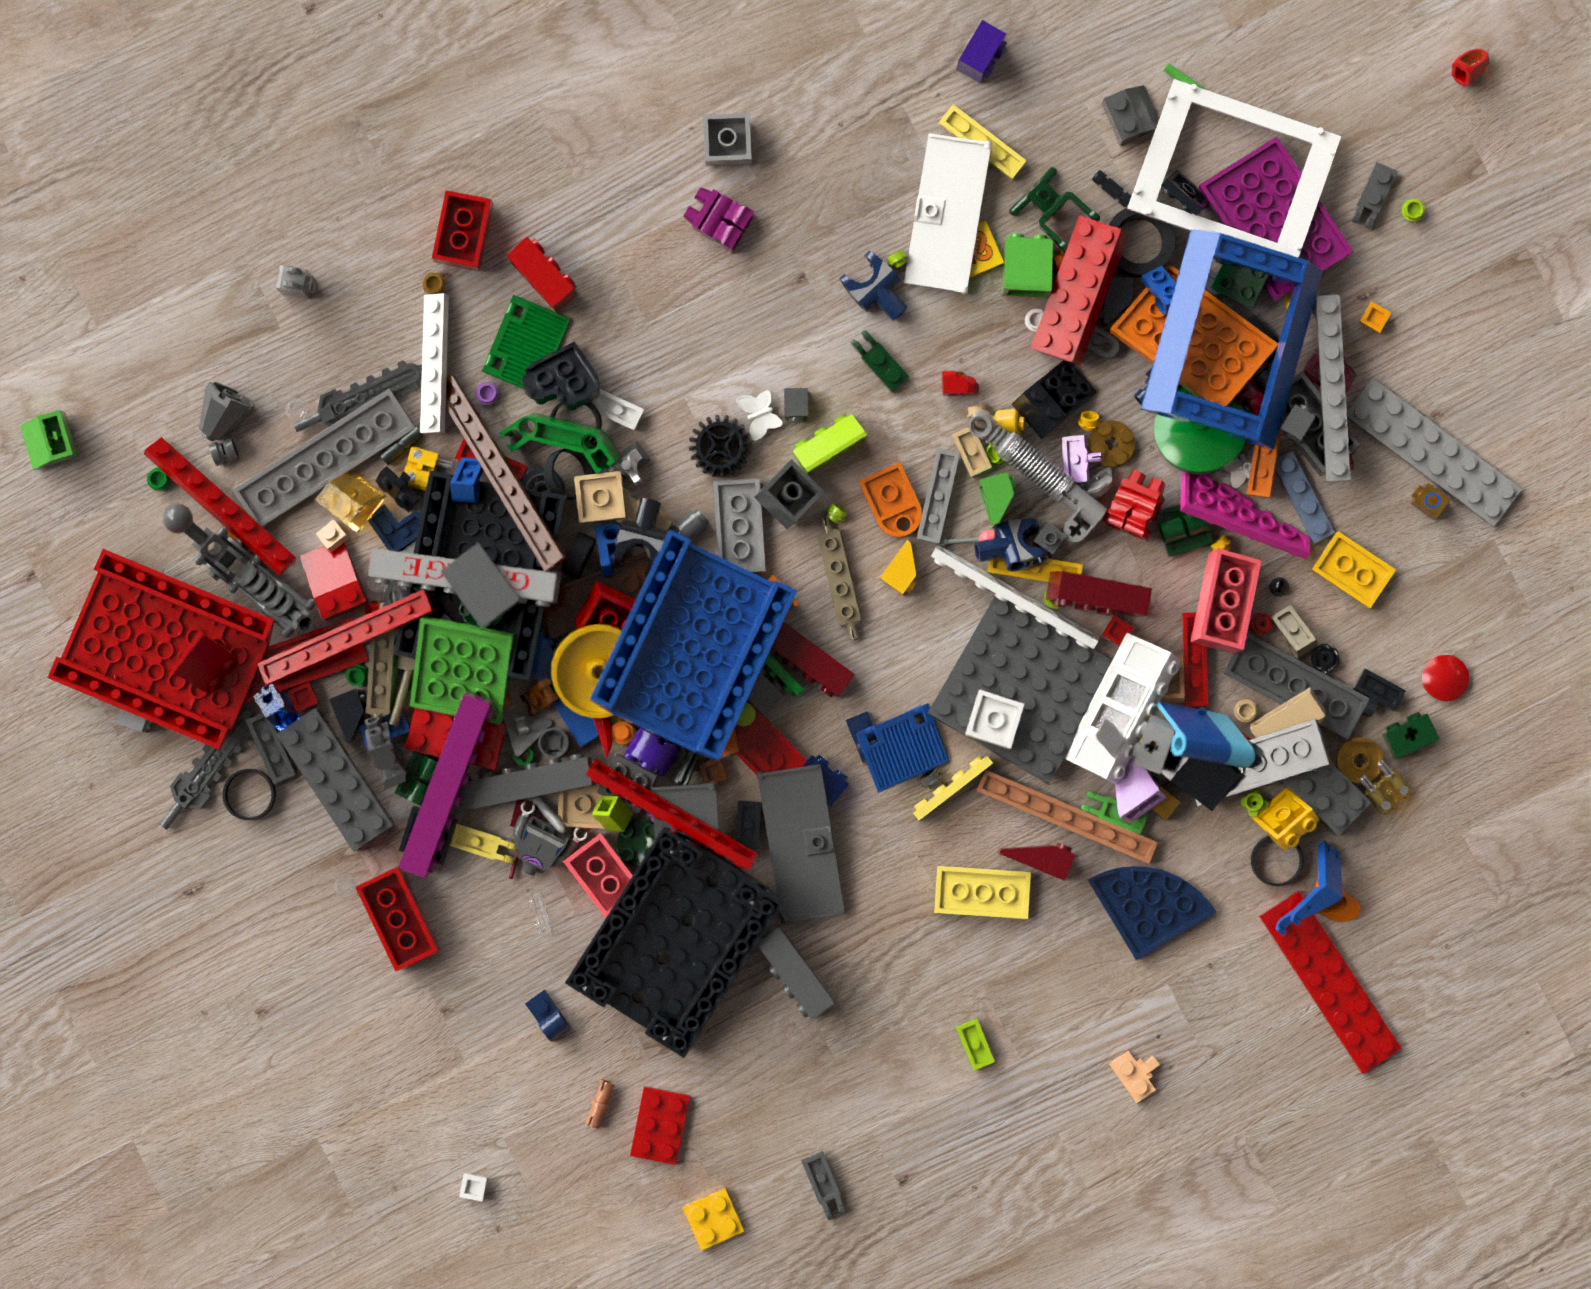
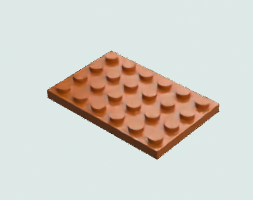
(1221, 351)

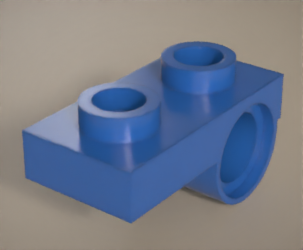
(1161, 286)

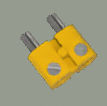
(420, 464)

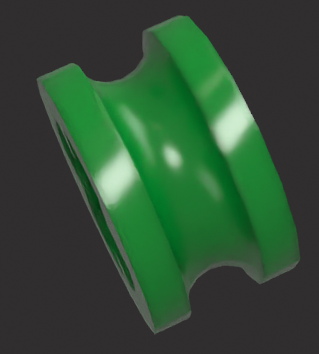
(520, 761)

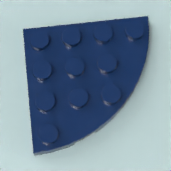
(1149, 905)

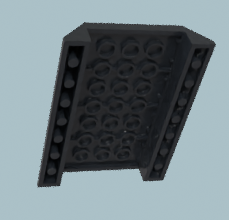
(452, 529)

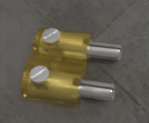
(1388, 790)

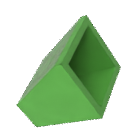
(1027, 266)

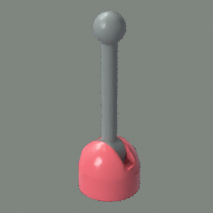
(985, 535)

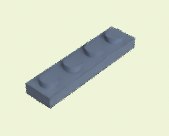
(1303, 498)

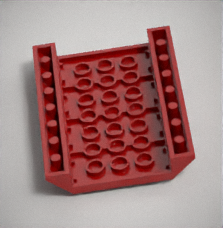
(135, 633)

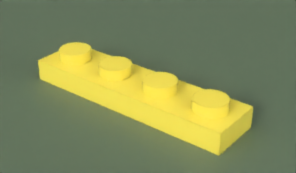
(965, 127)
(959, 780)

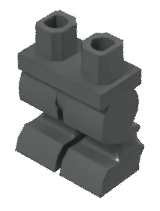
(385, 752)

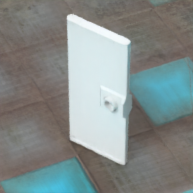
(947, 213)

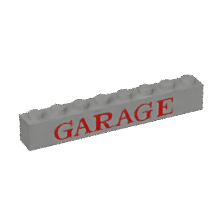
(426, 571)

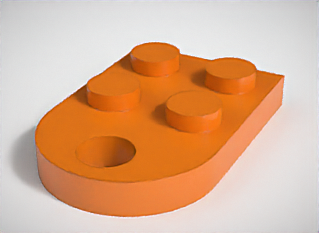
(892, 498)

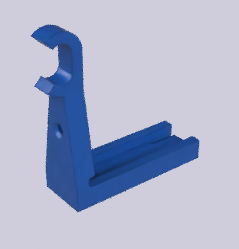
(1320, 897)

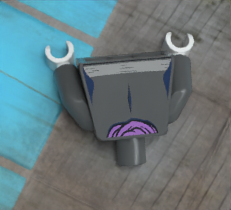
(541, 843)

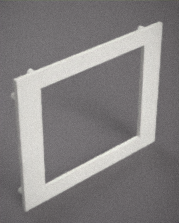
(1165, 140)

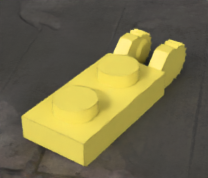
(480, 843)

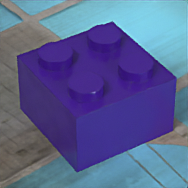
(981, 51)

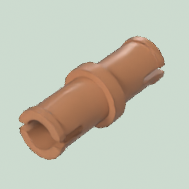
(600, 1104)

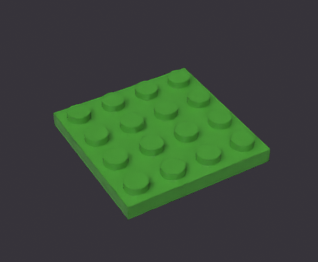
(459, 660)

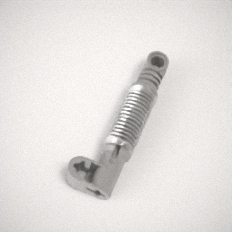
(1046, 476)

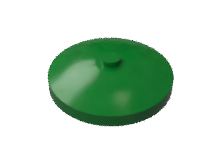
(1195, 446)

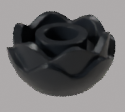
(1332, 658)

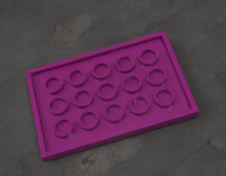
(1257, 198)

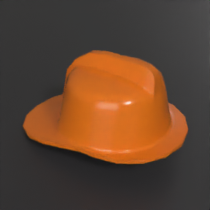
(1343, 910)

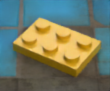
(1353, 569)

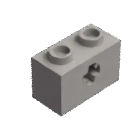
(1153, 757)

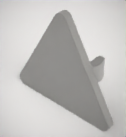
(524, 730)

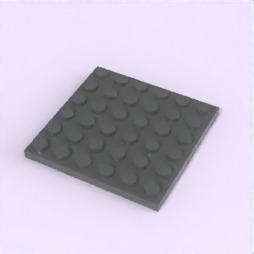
(1030, 665)

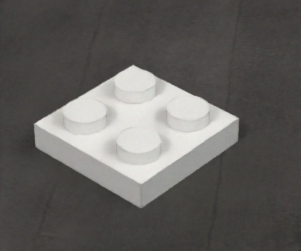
(994, 719)

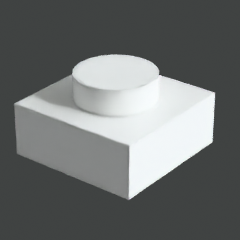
(473, 1187)

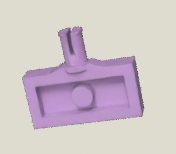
(1077, 457)

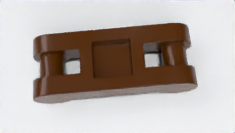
(539, 697)

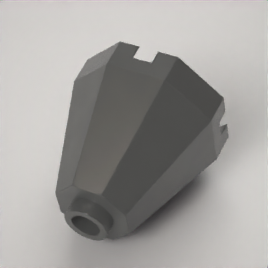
(222, 411)

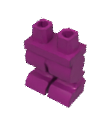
(714, 213)

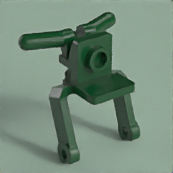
(1049, 203)

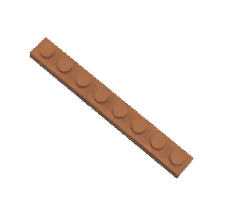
(1066, 816)

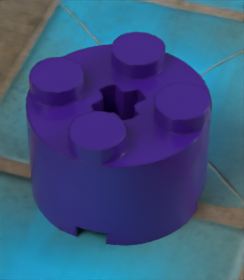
(651, 752)

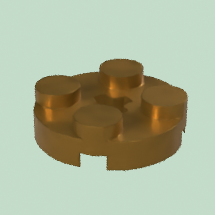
(1122, 436)
(1350, 750)

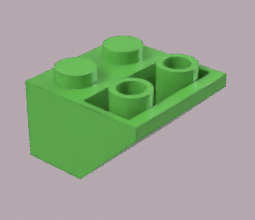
(49, 439)

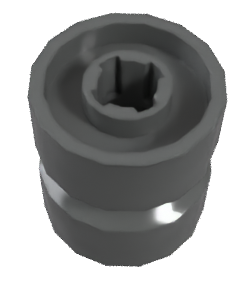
(554, 743)

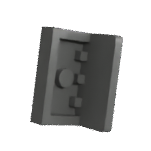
(634, 772)

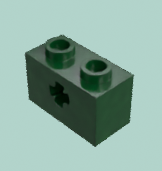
(1423, 735)

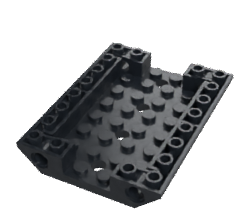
(702, 954)

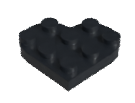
(563, 377)

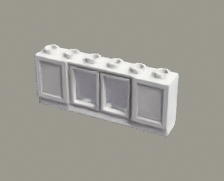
(1127, 697)

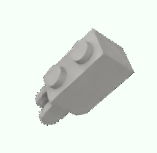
(295, 282)

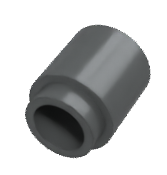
(692, 525)

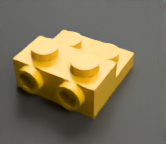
(1287, 819)

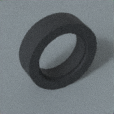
(1168, 243)

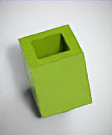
(612, 813)

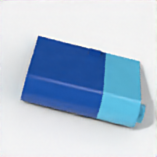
(1207, 736)

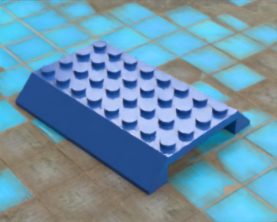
(692, 647)

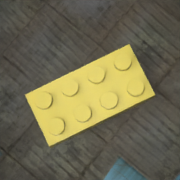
(982, 892)

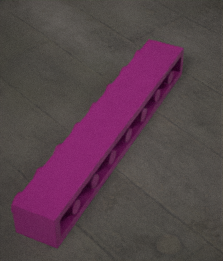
(446, 784)

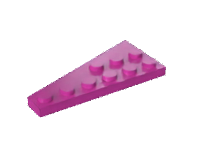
(1232, 510)

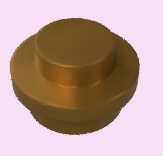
(434, 283)

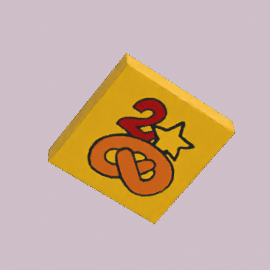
(986, 252)

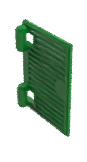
(524, 339)

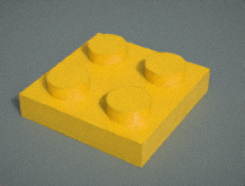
(713, 1219)

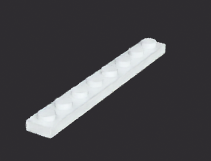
(1008, 593)

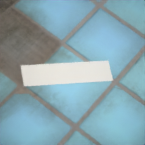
(1109, 737)

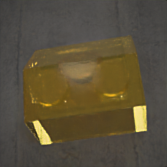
(351, 499)

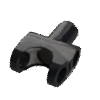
(641, 532)

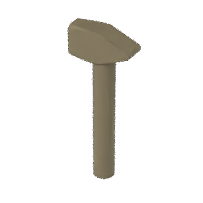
(408, 665)

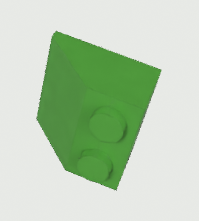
(996, 495)

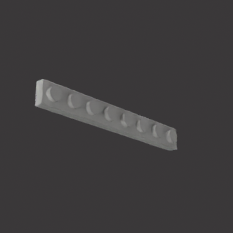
(1332, 388)

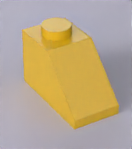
(901, 571)

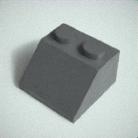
(1130, 114)

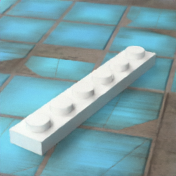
(434, 364)

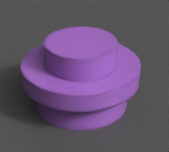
(487, 393)

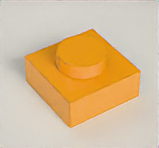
(1375, 317)

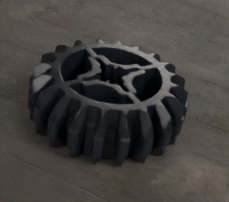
(733, 461)

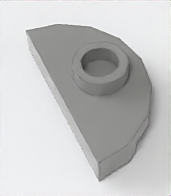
(1099, 483)

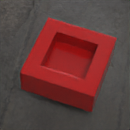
(1116, 630)
(303, 697)

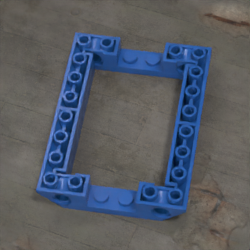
(1161, 389)

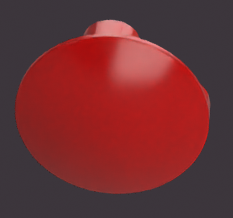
(1445, 677)

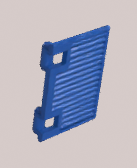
(902, 748)

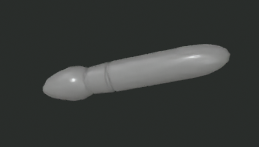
(549, 814)

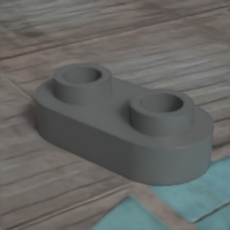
(1099, 338)

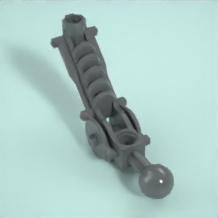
(271, 595)

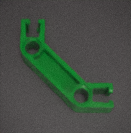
(564, 435)

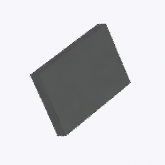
(480, 585)

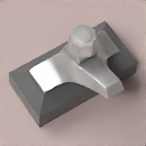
(632, 459)

